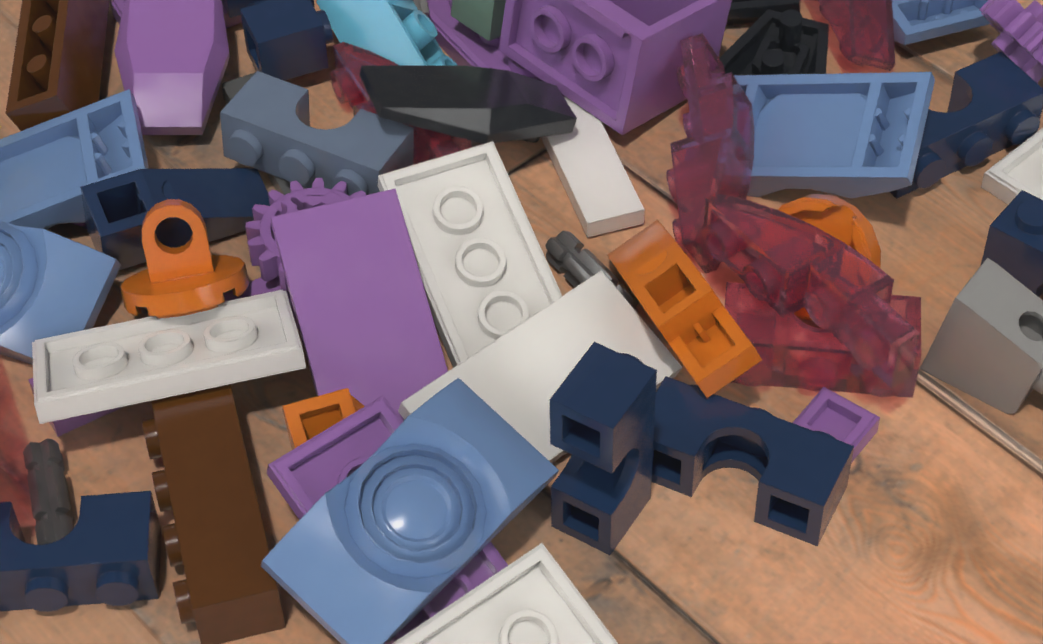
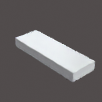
(594, 176)

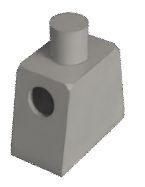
(991, 340)

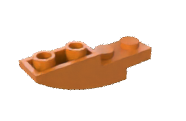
(684, 308)

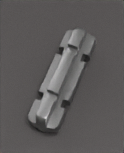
(566, 255)
(48, 491)

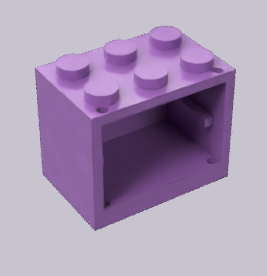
(611, 53)

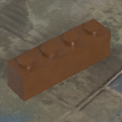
(56, 59)
(215, 516)

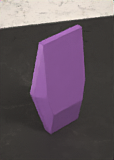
(172, 62)

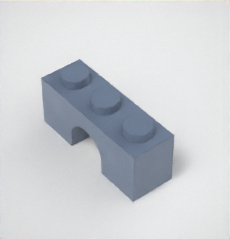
(272, 132)

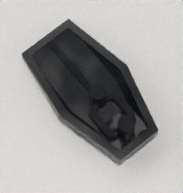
(779, 46)
(469, 102)

